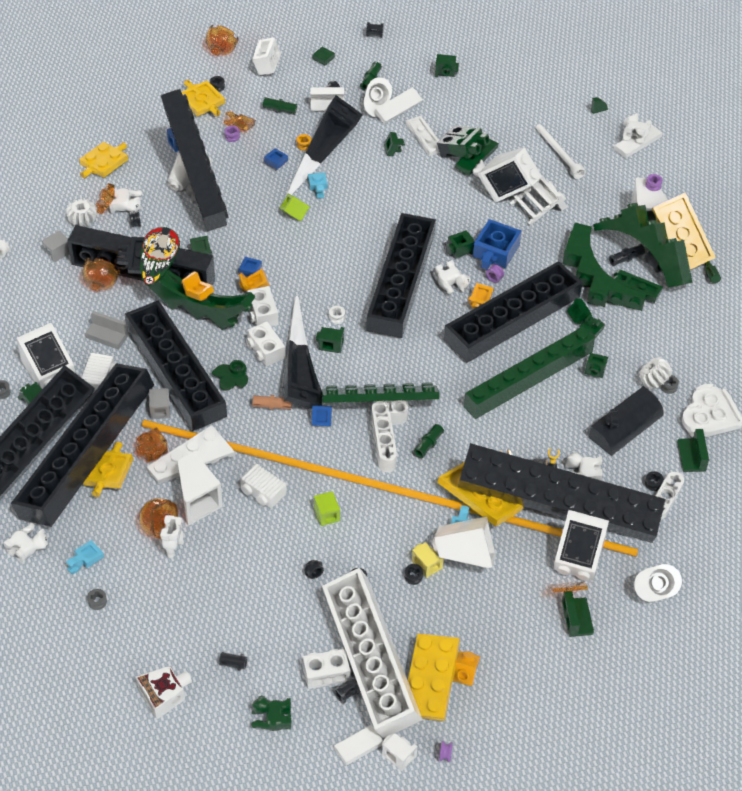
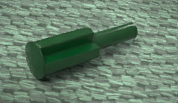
(712, 272)

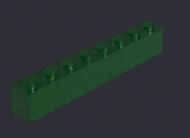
(529, 372)

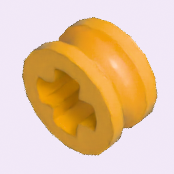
(303, 141)

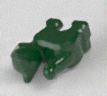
(275, 715)

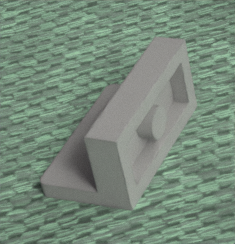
(107, 330)

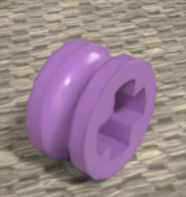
(232, 137)
(654, 186)
(495, 273)
(446, 751)

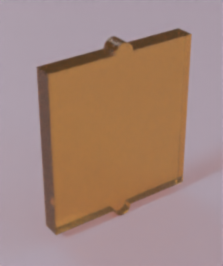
(569, 587)

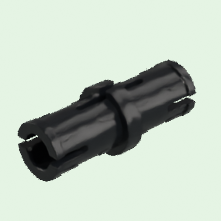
(636, 251)

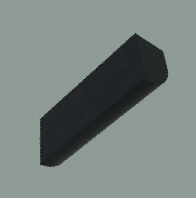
(634, 417)

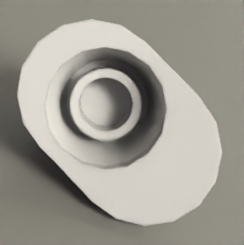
(377, 94)
(657, 583)

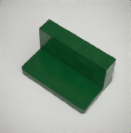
(694, 452)
(577, 615)

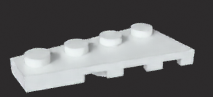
(207, 445)

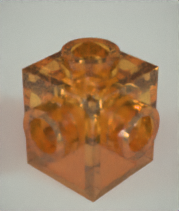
(151, 445)

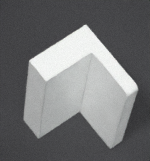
(323, 96)

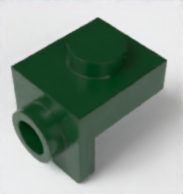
(201, 245)
(596, 365)
(29, 392)

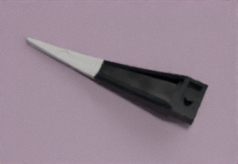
(333, 127)
(300, 379)

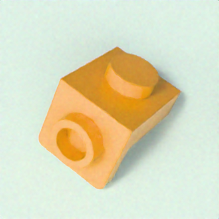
(253, 281)
(195, 288)
(480, 295)
(466, 667)

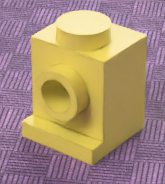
(427, 559)

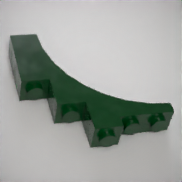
(653, 235)
(602, 286)
(219, 308)

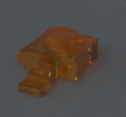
(241, 121)

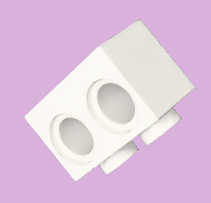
(266, 56)
(263, 307)
(266, 344)
(327, 673)

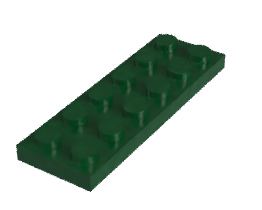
(388, 392)

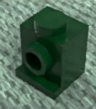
(446, 65)
(460, 244)
(330, 339)

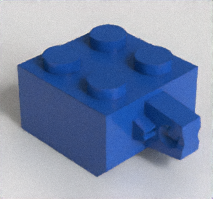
(496, 244)

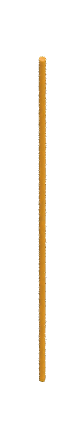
(377, 484)

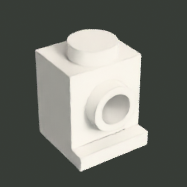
(399, 751)

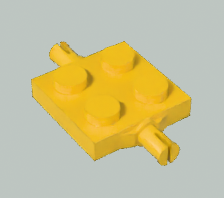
(203, 98)
(103, 159)
(110, 470)

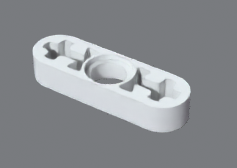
(674, 491)

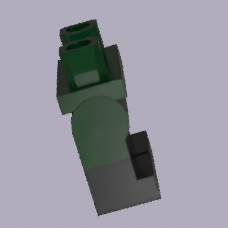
(464, 142)

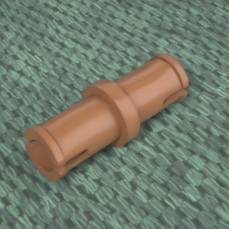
(270, 402)

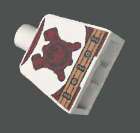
(163, 689)

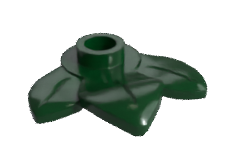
(231, 375)

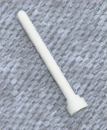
(576, 170)

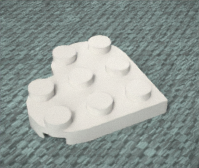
(711, 411)

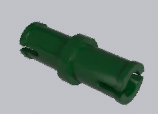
(370, 75)
(279, 105)
(428, 441)

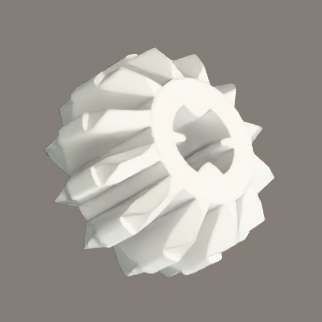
(81, 212)
(655, 373)

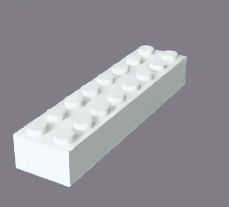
(372, 653)

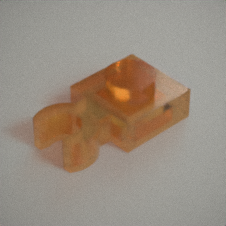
(106, 197)

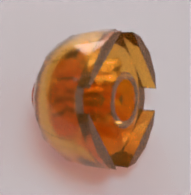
(221, 40)
(99, 274)
(153, 515)

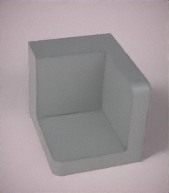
(58, 245)
(159, 403)

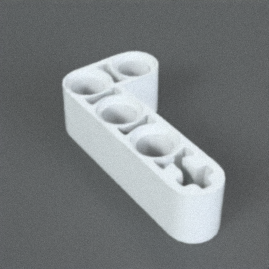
(383, 417)

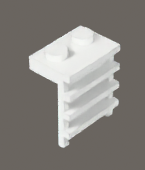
(547, 192)

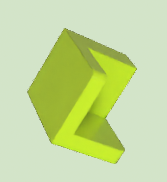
(294, 207)
(327, 508)

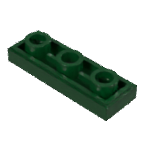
(467, 165)

